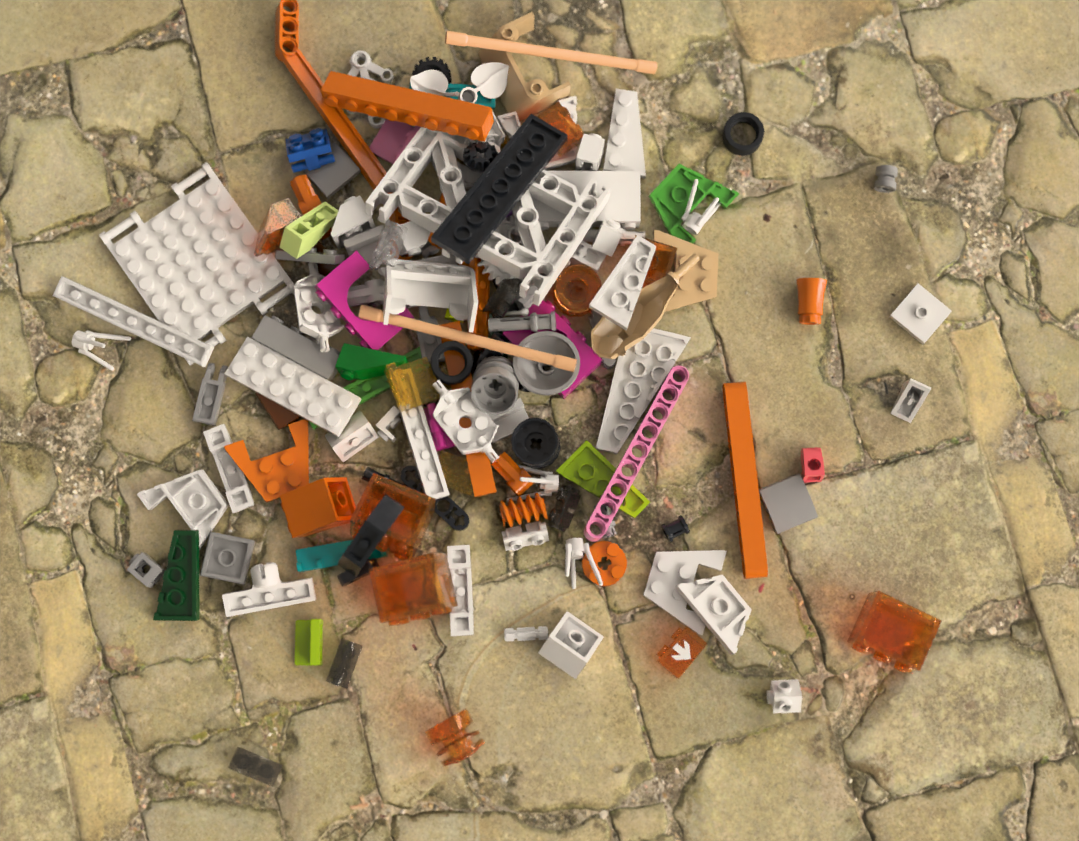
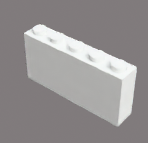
(622, 203)

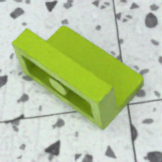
(308, 642)

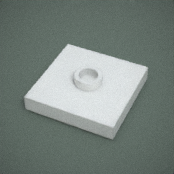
(920, 314)

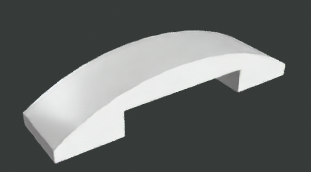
(233, 478)
(460, 567)

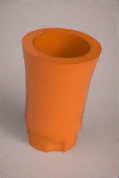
(810, 300)

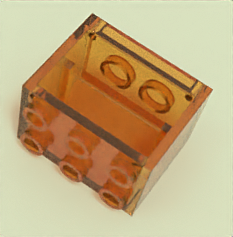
(410, 526)
(413, 589)
(894, 632)

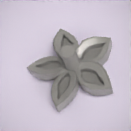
(428, 249)

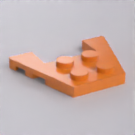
(279, 471)

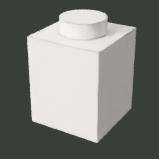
(607, 237)

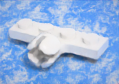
(268, 592)

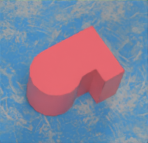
(812, 464)

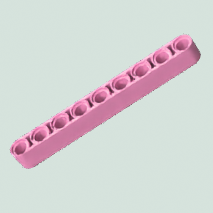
(644, 445)

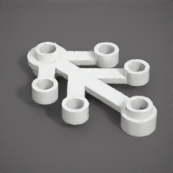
(363, 70)

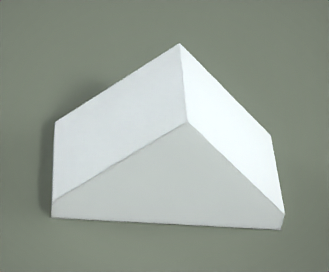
(910, 400)

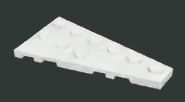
(635, 384)

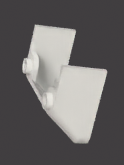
(431, 286)

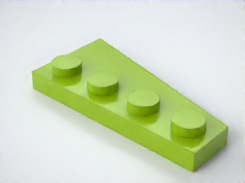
(593, 472)

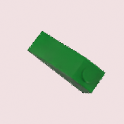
(365, 363)

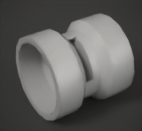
(886, 178)

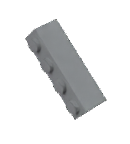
(296, 347)

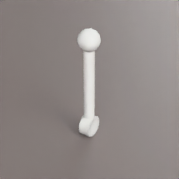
(524, 312)

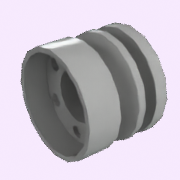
(493, 395)

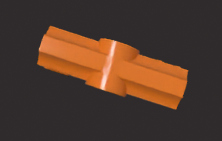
(306, 196)

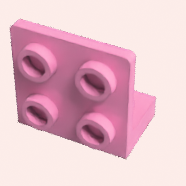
(392, 140)

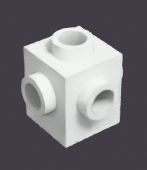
(785, 696)

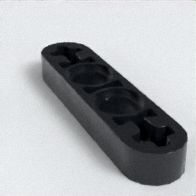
(451, 521)

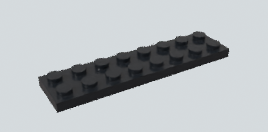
(499, 188)

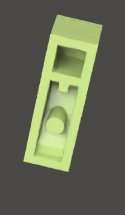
(308, 229)

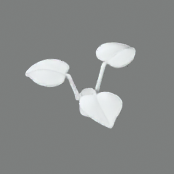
(488, 78)

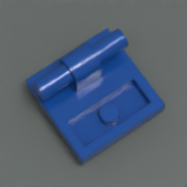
(308, 148)

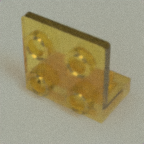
(412, 383)

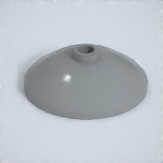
(531, 373)

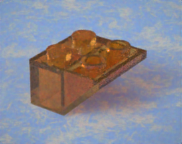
(273, 226)

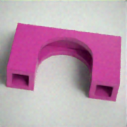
(335, 290)
(588, 359)

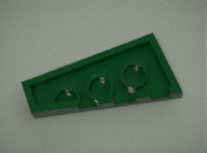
(181, 579)

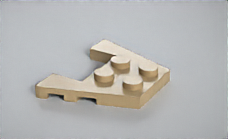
(700, 280)

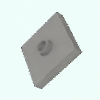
(227, 558)

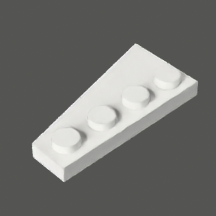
(625, 138)

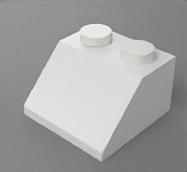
(351, 220)
(571, 645)

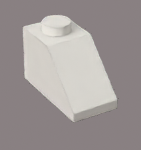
(415, 239)

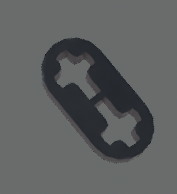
(346, 578)

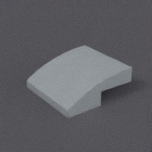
(336, 175)
(788, 503)

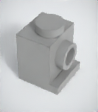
(137, 566)

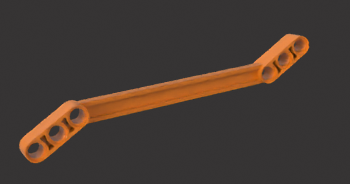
(333, 116)

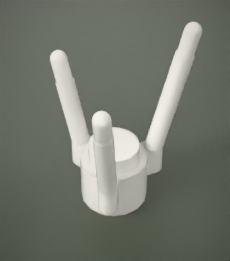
(695, 221)
(86, 341)
(547, 480)
(574, 550)

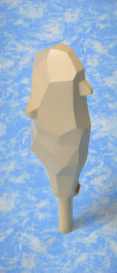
(647, 313)

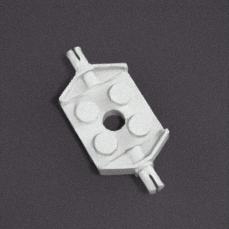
(316, 325)
(459, 404)

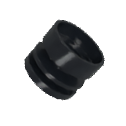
(535, 430)

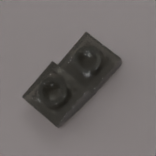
(255, 766)

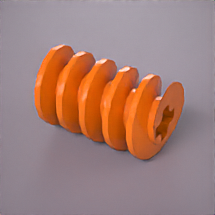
(523, 510)

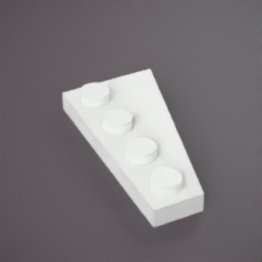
(623, 286)

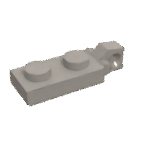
(426, 341)

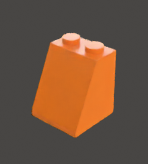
(318, 506)

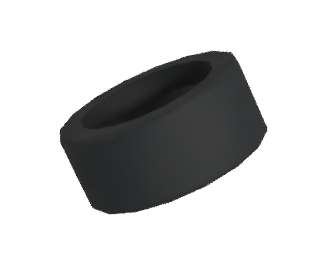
(748, 118)
(463, 350)

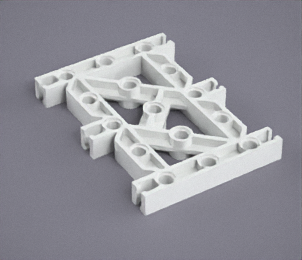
(522, 261)

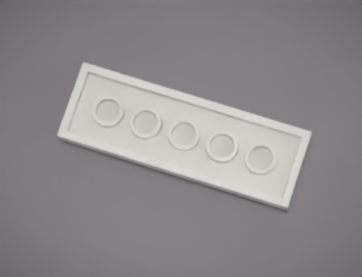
(293, 386)

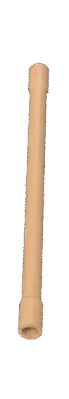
(463, 39)
(557, 361)

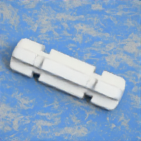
(526, 633)

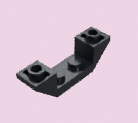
(370, 535)

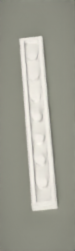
(133, 321)

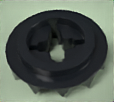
(478, 163)

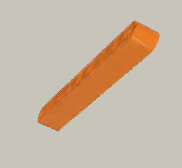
(745, 480)

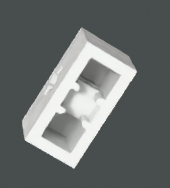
(590, 153)

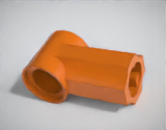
(511, 473)

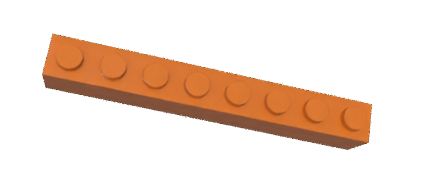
(407, 106)

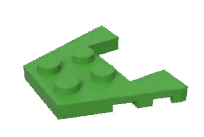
(673, 194)

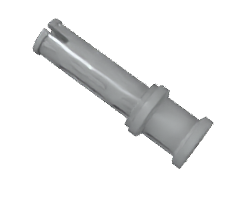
(533, 322)

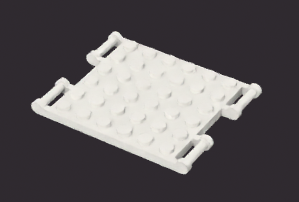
(198, 260)

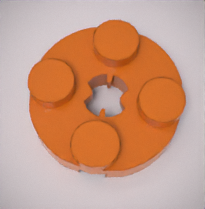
(615, 569)

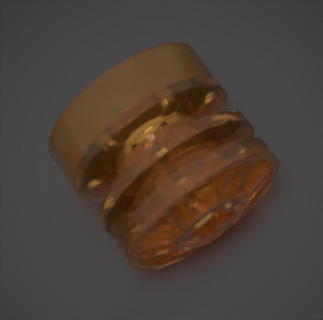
(582, 280)
(455, 738)

